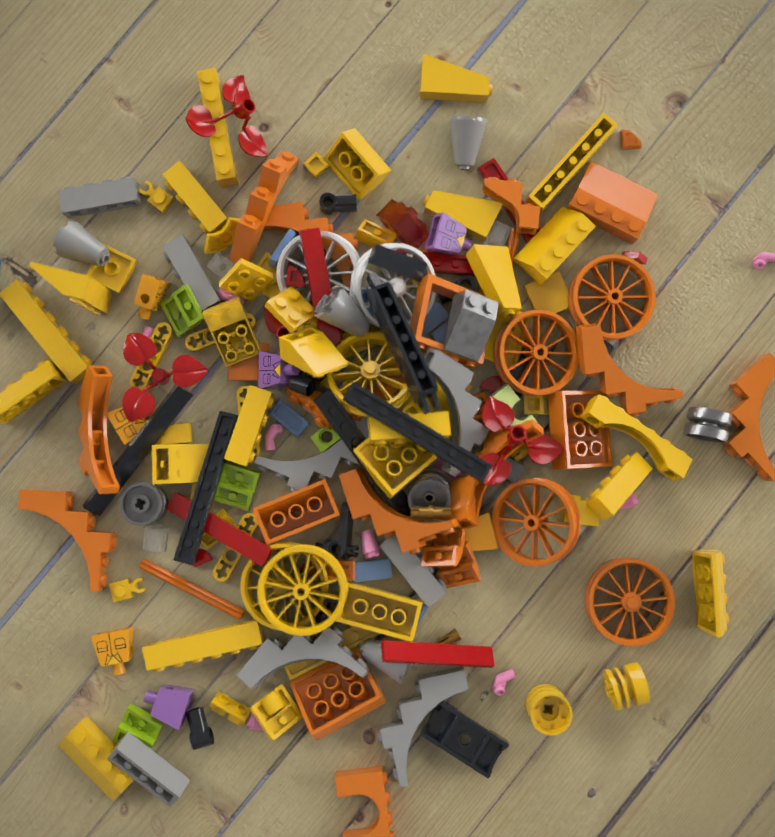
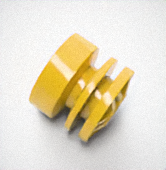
(626, 686)
(552, 719)

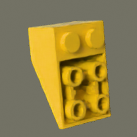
(232, 331)
(311, 352)
(177, 463)

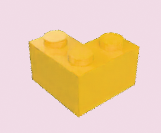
(587, 516)

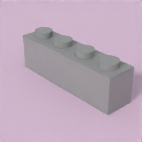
(99, 197)
(191, 272)
(418, 577)
(149, 769)

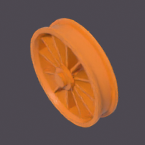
(612, 297)
(536, 352)
(535, 522)
(630, 601)

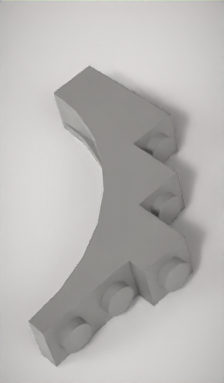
(463, 406)
(302, 471)
(272, 656)
(398, 734)

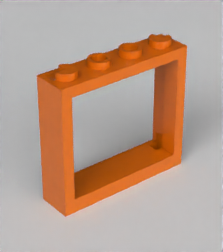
(447, 289)

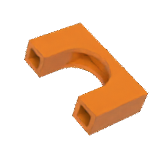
(371, 783)

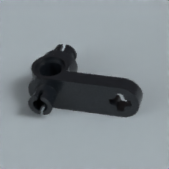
(344, 537)

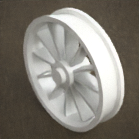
(286, 254)
(396, 281)

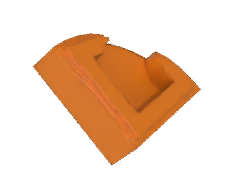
(629, 140)

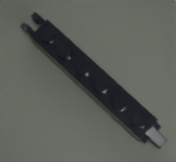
(402, 343)

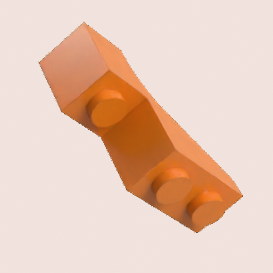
(510, 195)

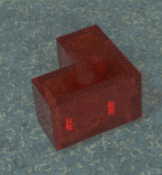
(403, 223)

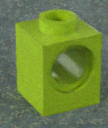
(323, 446)

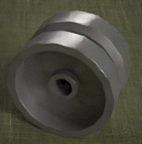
(707, 424)
(429, 489)
(132, 503)

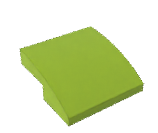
(182, 311)
(237, 486)
(139, 724)

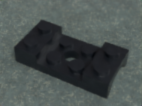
(448, 725)

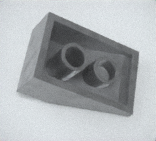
(470, 324)

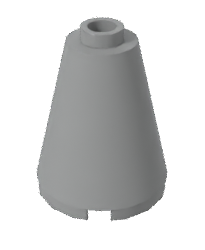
(466, 139)
(79, 245)
(342, 312)
(372, 653)

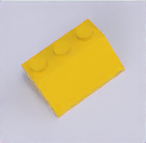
(356, 163)

